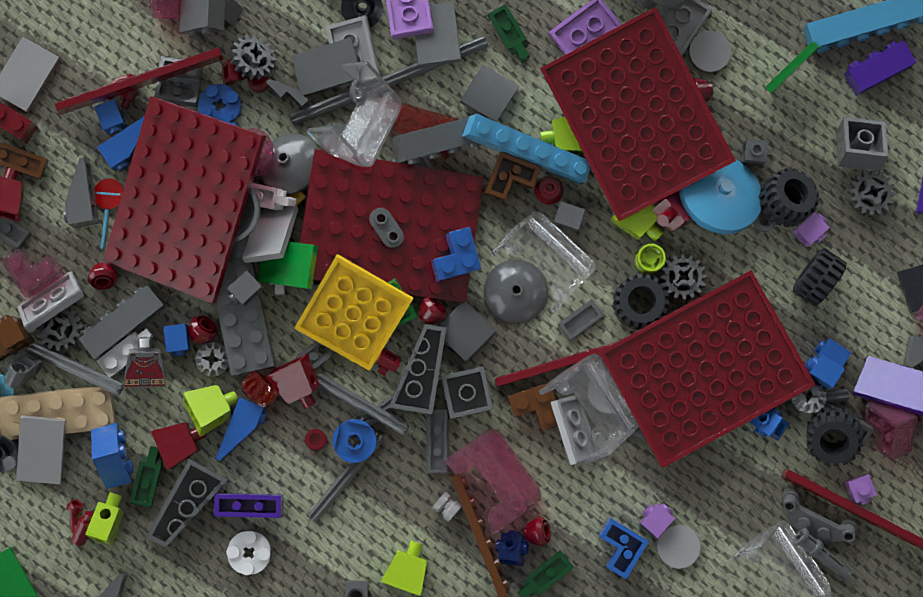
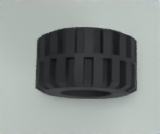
(800, 190)
(819, 277)
(651, 286)
(834, 452)

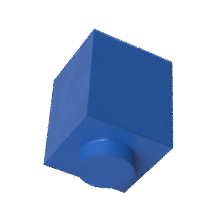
(110, 117)
(177, 339)

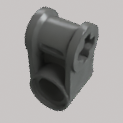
(22, 370)

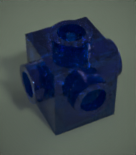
(512, 548)

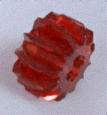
(259, 389)

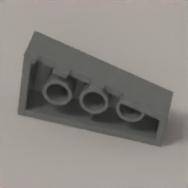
(431, 142)
(420, 379)
(191, 492)

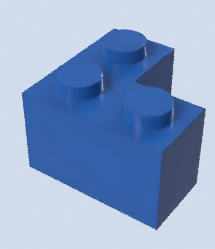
(462, 258)
(827, 363)
(111, 455)
(628, 547)

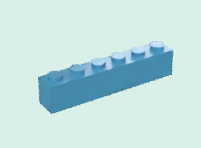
(863, 22)
(526, 148)

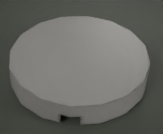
(709, 52)
(678, 546)

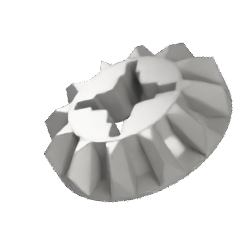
(218, 367)
(816, 402)

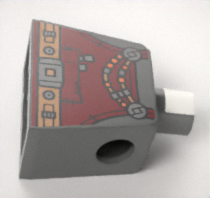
(144, 366)

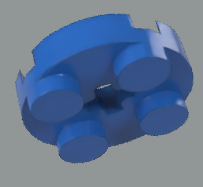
(227, 95)
(360, 451)

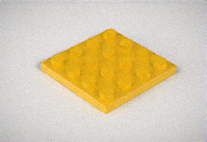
(353, 312)

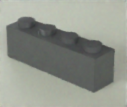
(122, 322)

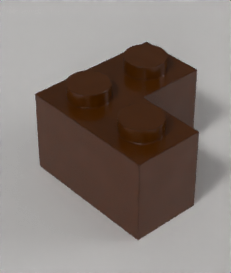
(509, 170)
(13, 336)
(530, 401)

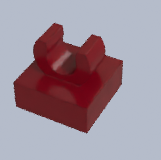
(229, 74)
(387, 361)

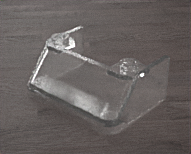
(370, 121)
(550, 253)
(601, 401)
(787, 563)

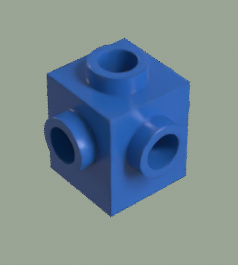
(770, 424)

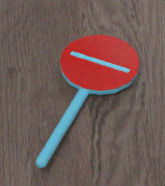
(108, 196)

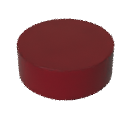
(258, 86)
(316, 439)

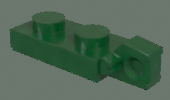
(509, 32)
(147, 479)
(546, 575)

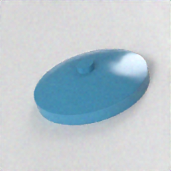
(724, 200)

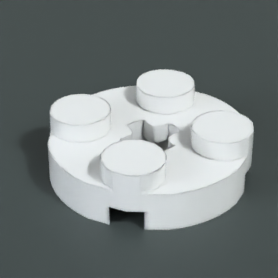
(261, 554)

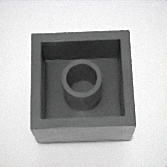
(861, 144)
(467, 392)

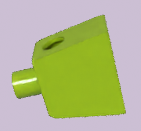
(561, 136)
(640, 223)
(208, 407)
(104, 529)
(407, 570)

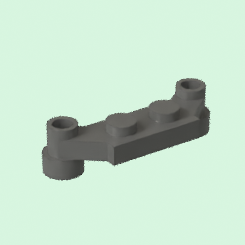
(818, 526)

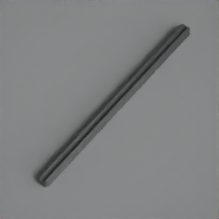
(391, 79)

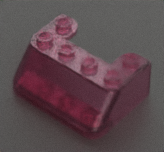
(503, 474)

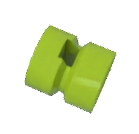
(650, 259)

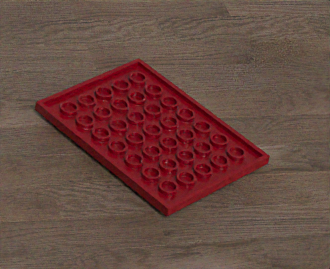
(637, 114)
(184, 199)
(421, 201)
(706, 369)

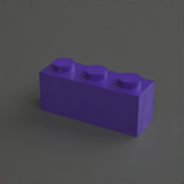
(879, 67)
(249, 505)

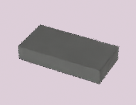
(580, 320)

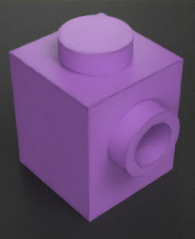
(812, 229)
(860, 489)
(657, 519)

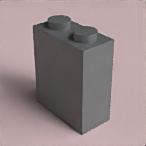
(201, 17)

